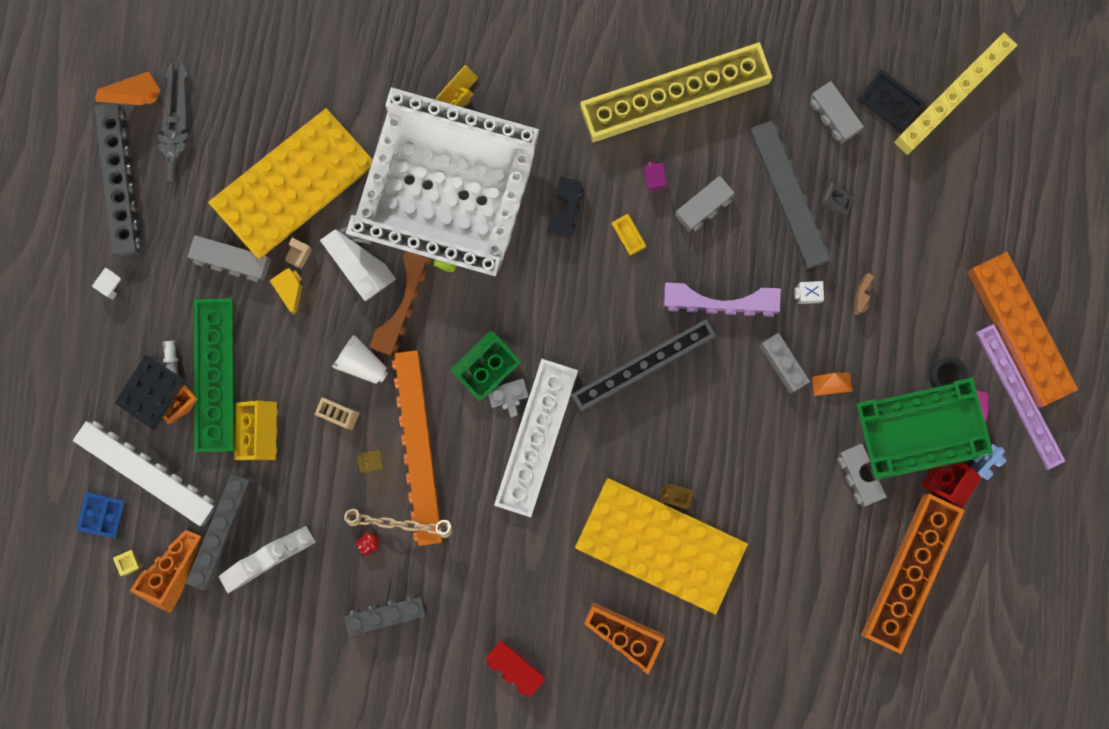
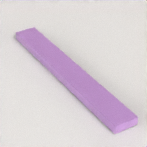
(1020, 397)

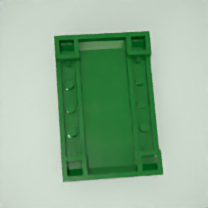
(924, 429)

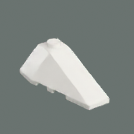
(359, 266)

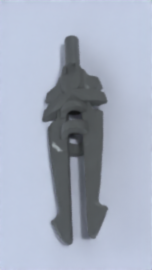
(173, 140)

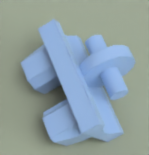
(983, 464)

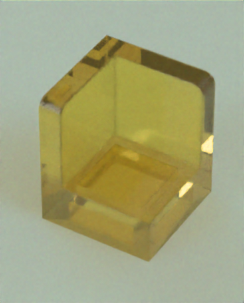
(369, 461)

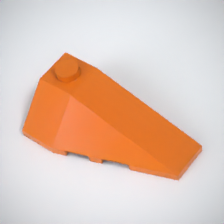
(167, 576)

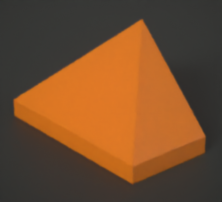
(832, 383)

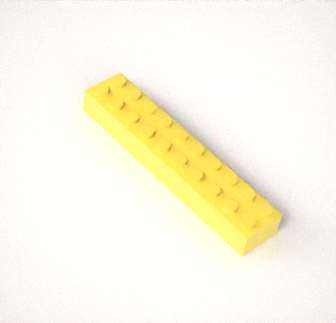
(675, 92)

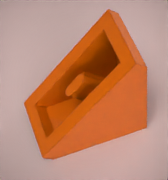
(181, 405)

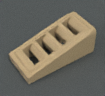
(348, 415)

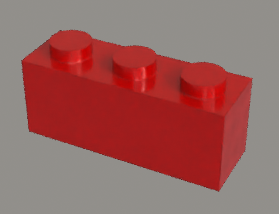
(515, 669)

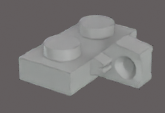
(508, 396)

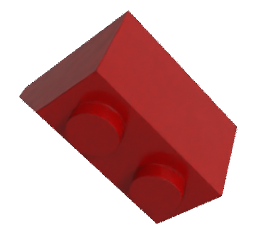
(952, 483)

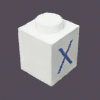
(809, 292)

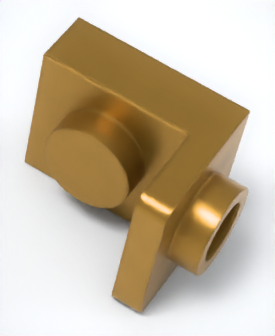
(676, 495)

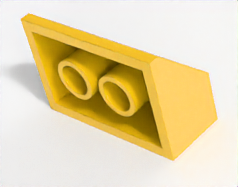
(255, 430)

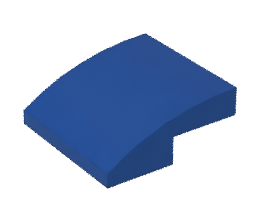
(100, 515)

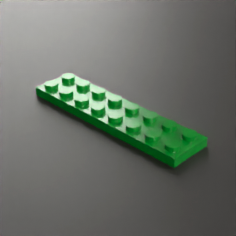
(214, 375)

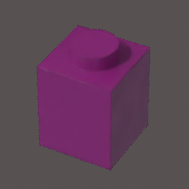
(654, 176)

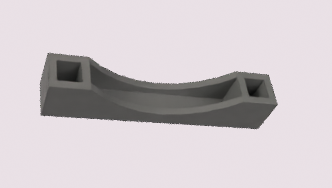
(218, 531)

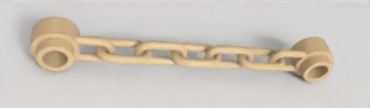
(440, 526)

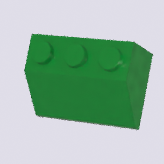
(485, 365)

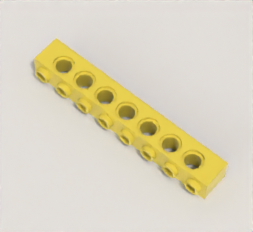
(955, 93)

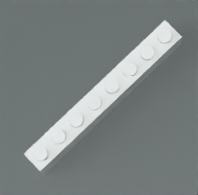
(145, 473)

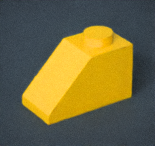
(288, 288)

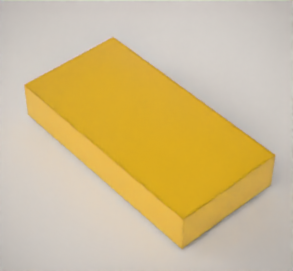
(628, 234)

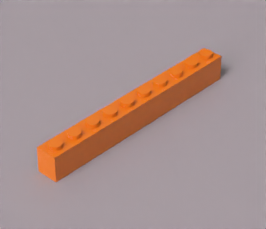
(417, 444)

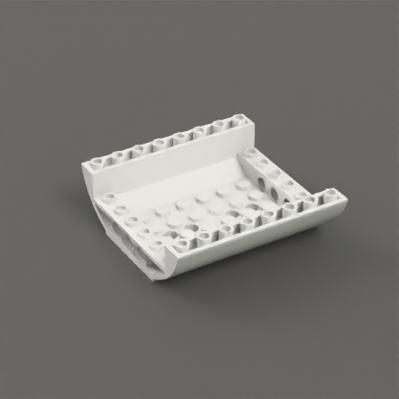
(457, 154)

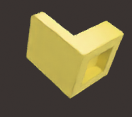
(127, 563)

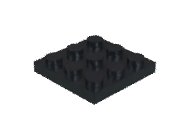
(150, 392)

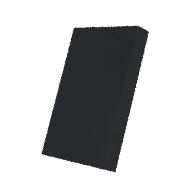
(891, 101)

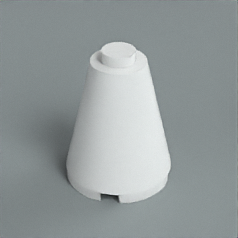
(360, 362)

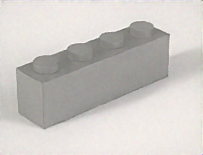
(229, 258)

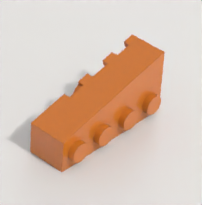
(626, 635)

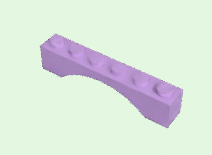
(680, 296)

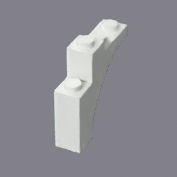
(265, 558)

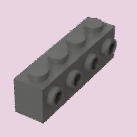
(387, 615)

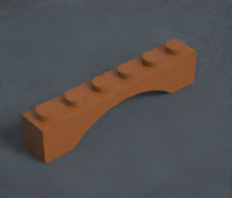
(387, 336)

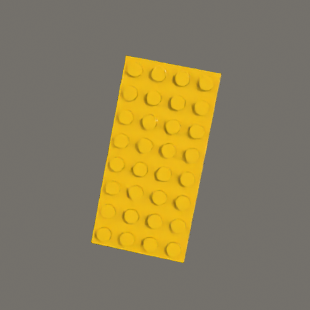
(291, 183)
(661, 546)

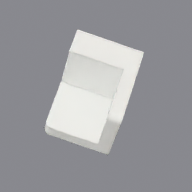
(107, 283)

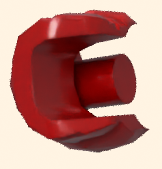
(367, 544)

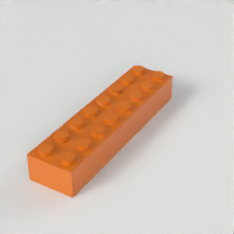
(1022, 329)
(912, 573)

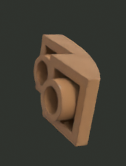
(861, 299)

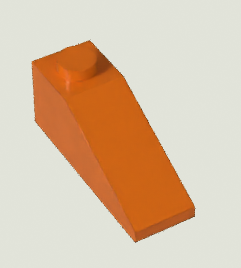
(131, 91)

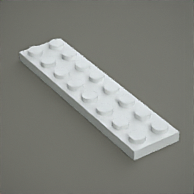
(536, 438)

